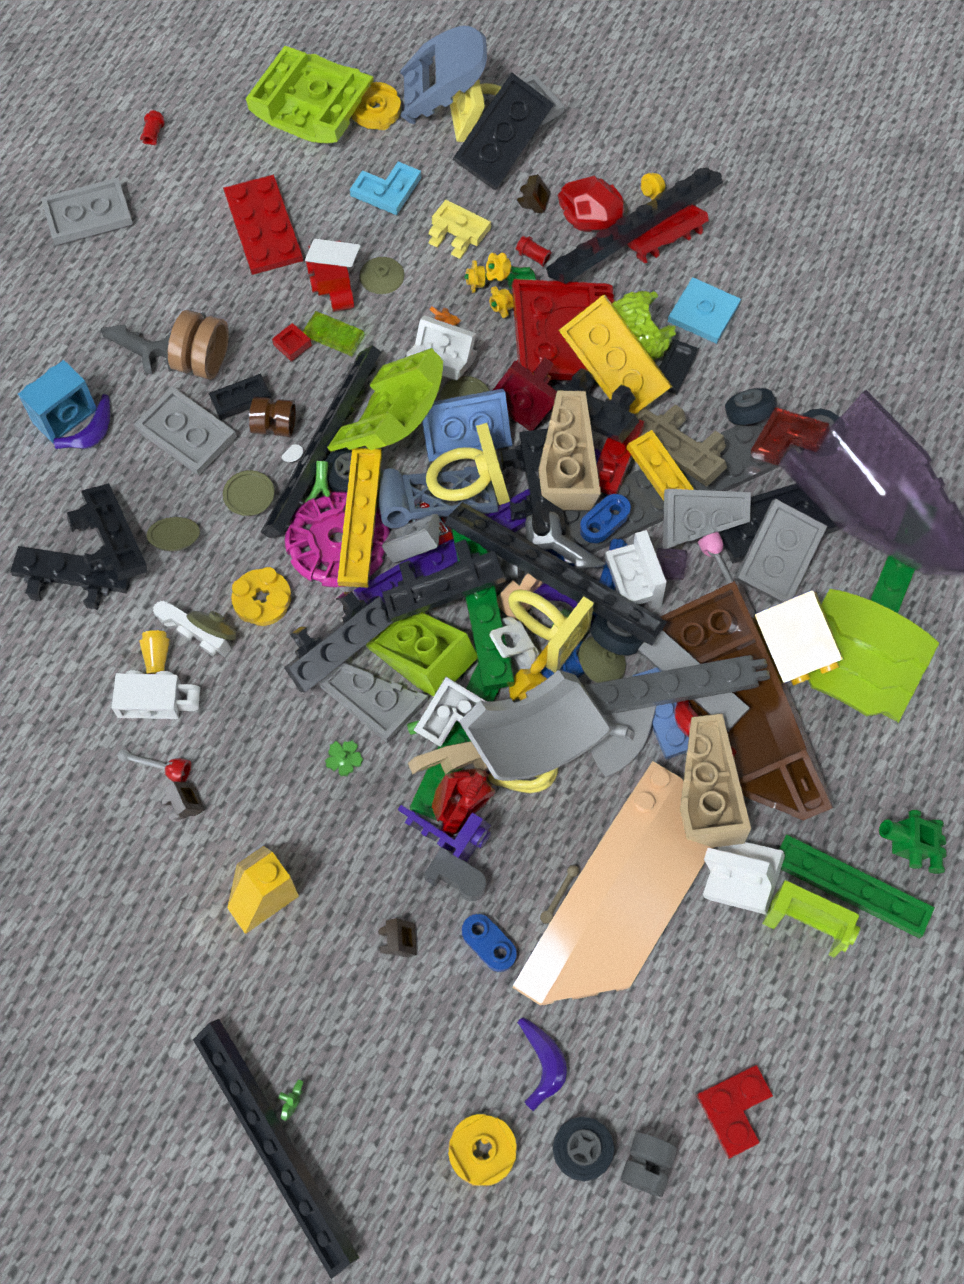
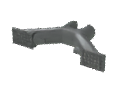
(138, 345)
(554, 540)

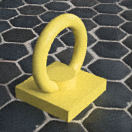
(468, 108)
(487, 466)
(565, 632)

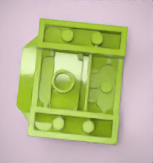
(308, 95)
(398, 405)
(880, 656)

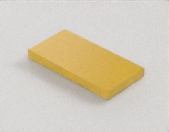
(614, 354)

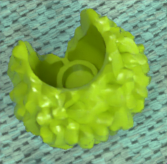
(636, 314)

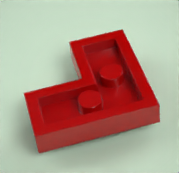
(726, 1105)

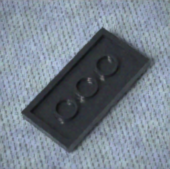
(503, 131)
(739, 538)

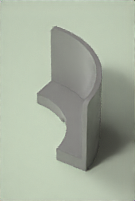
(538, 732)

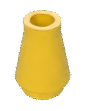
(154, 650)

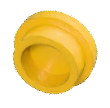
(652, 185)

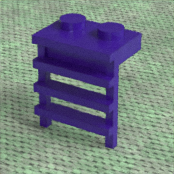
(471, 836)

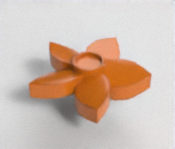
(445, 316)

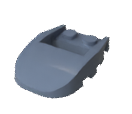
(458, 62)

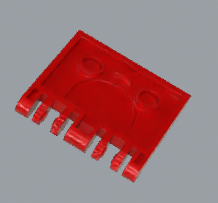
(541, 312)

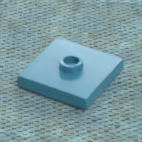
(704, 310)

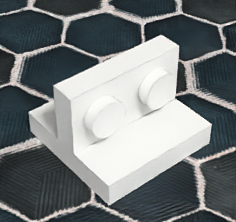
(449, 342)
(637, 571)
(743, 875)

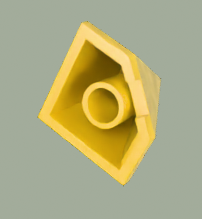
(259, 889)

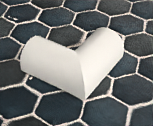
(448, 705)

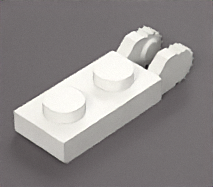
(174, 617)

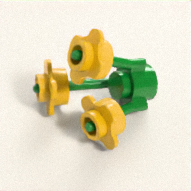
(498, 269)

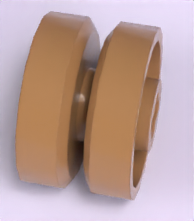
(198, 344)

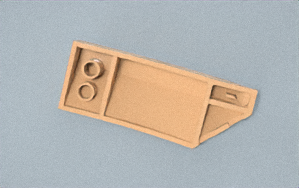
(618, 898)

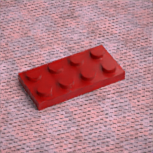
(263, 224)

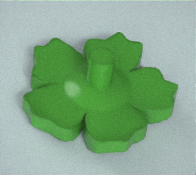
(343, 758)

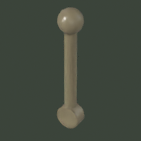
(546, 916)

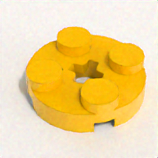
(380, 117)
(263, 580)
(462, 1145)

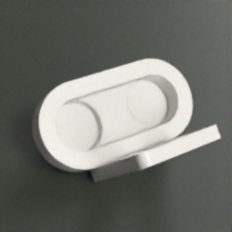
(518, 643)

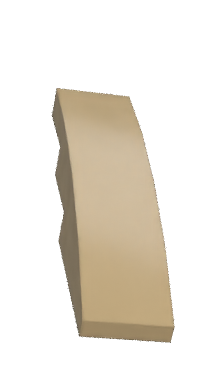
(450, 757)

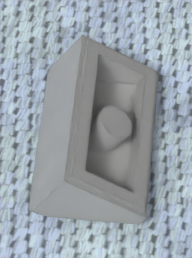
(412, 539)

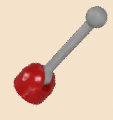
(173, 768)

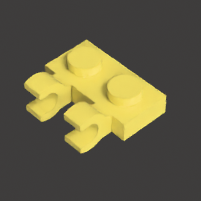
(459, 222)

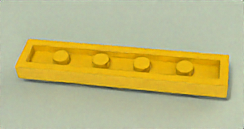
(359, 518)

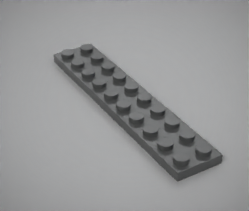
(648, 506)

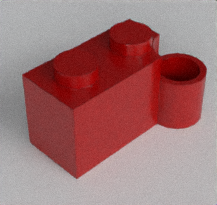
(332, 281)

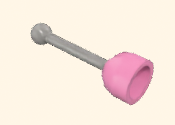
(712, 546)

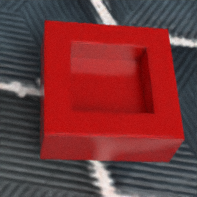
(291, 342)

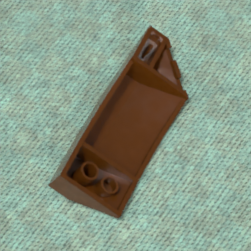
(770, 739)

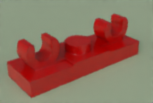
(669, 231)
(615, 461)

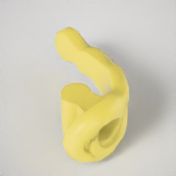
(541, 783)

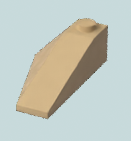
(568, 456)
(711, 790)

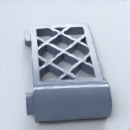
(399, 498)

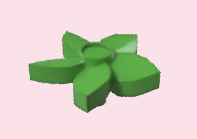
(292, 1100)

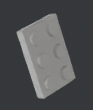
(86, 211)
(185, 430)
(780, 552)

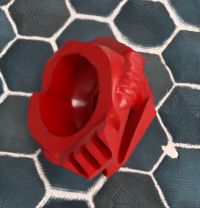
(591, 204)
(459, 796)

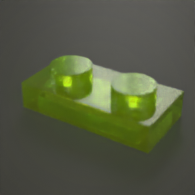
(333, 333)

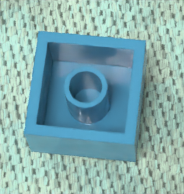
(58, 401)

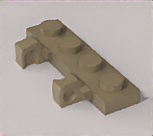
(695, 458)

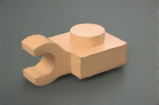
(528, 583)

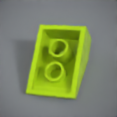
(424, 651)

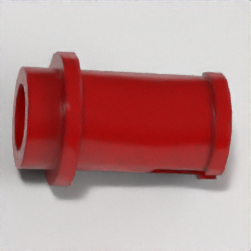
(153, 122)
(533, 250)

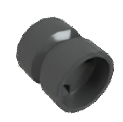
(653, 1152)

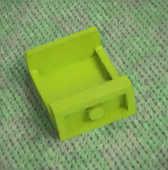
(815, 912)

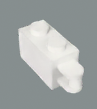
(152, 695)

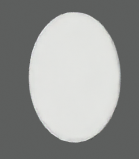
(293, 453)

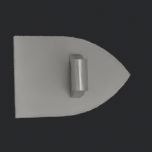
(625, 741)

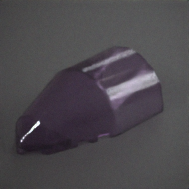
(882, 489)

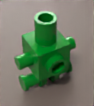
(917, 840)

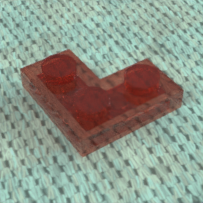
(786, 429)

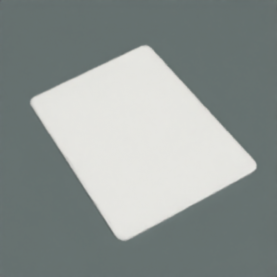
(332, 252)

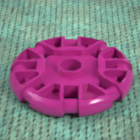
(318, 539)

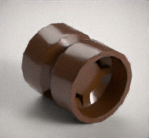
(271, 416)

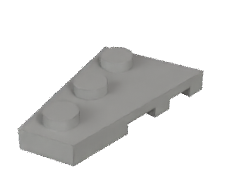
(701, 512)
(375, 702)

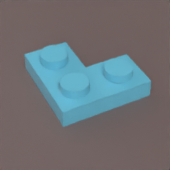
(388, 193)

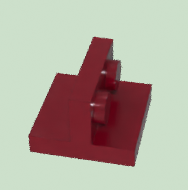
(528, 393)

